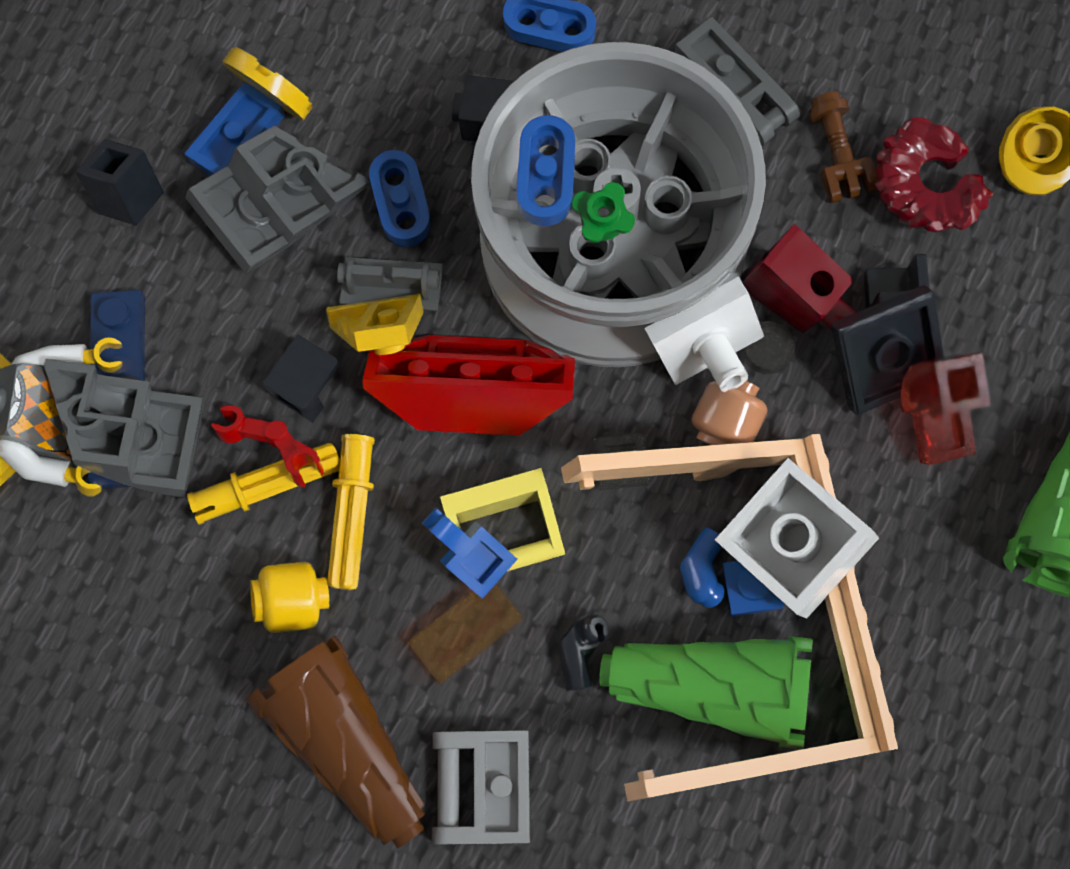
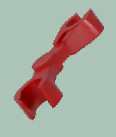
(275, 433)

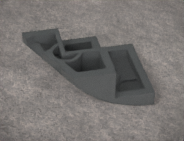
(271, 196)
(125, 428)

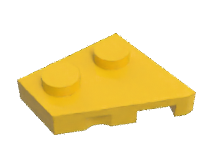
(377, 324)

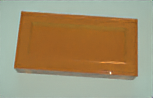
(464, 632)

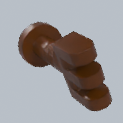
(828, 110)

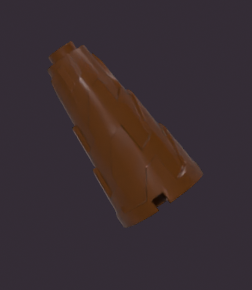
(333, 728)

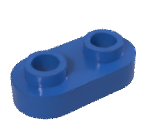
(550, 23)
(546, 173)
(402, 200)

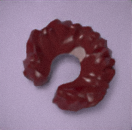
(905, 193)

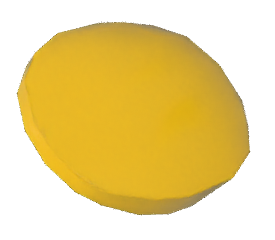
(1033, 133)

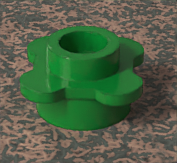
(603, 228)

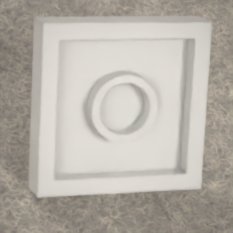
(709, 336)

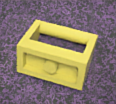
(504, 495)

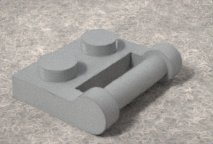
(499, 787)

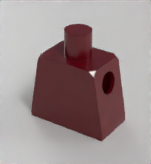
(800, 282)

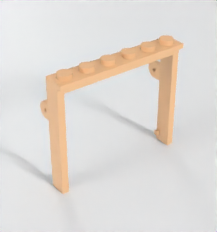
(843, 604)

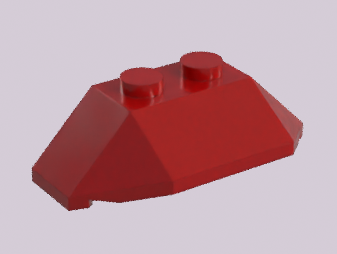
(471, 383)

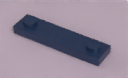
(123, 318)

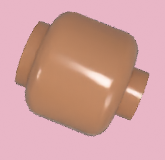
(729, 415)

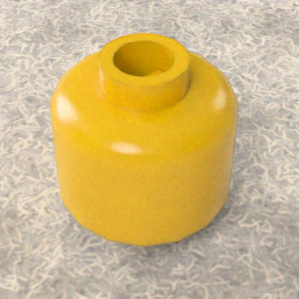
(288, 597)

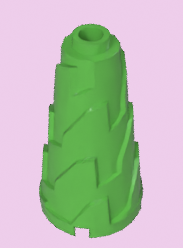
(1044, 531)
(740, 685)

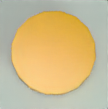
(268, 83)

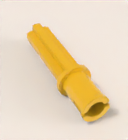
(256, 486)
(350, 511)

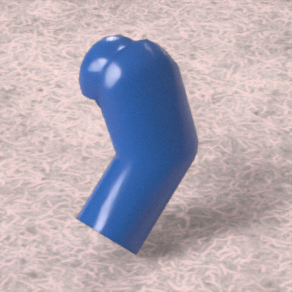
(698, 571)

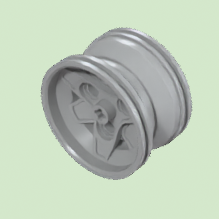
(668, 112)

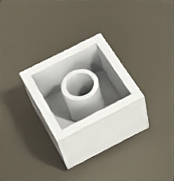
(797, 538)

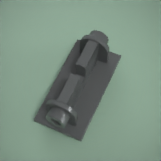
(383, 279)

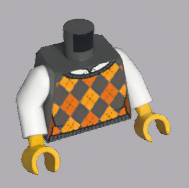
(29, 420)

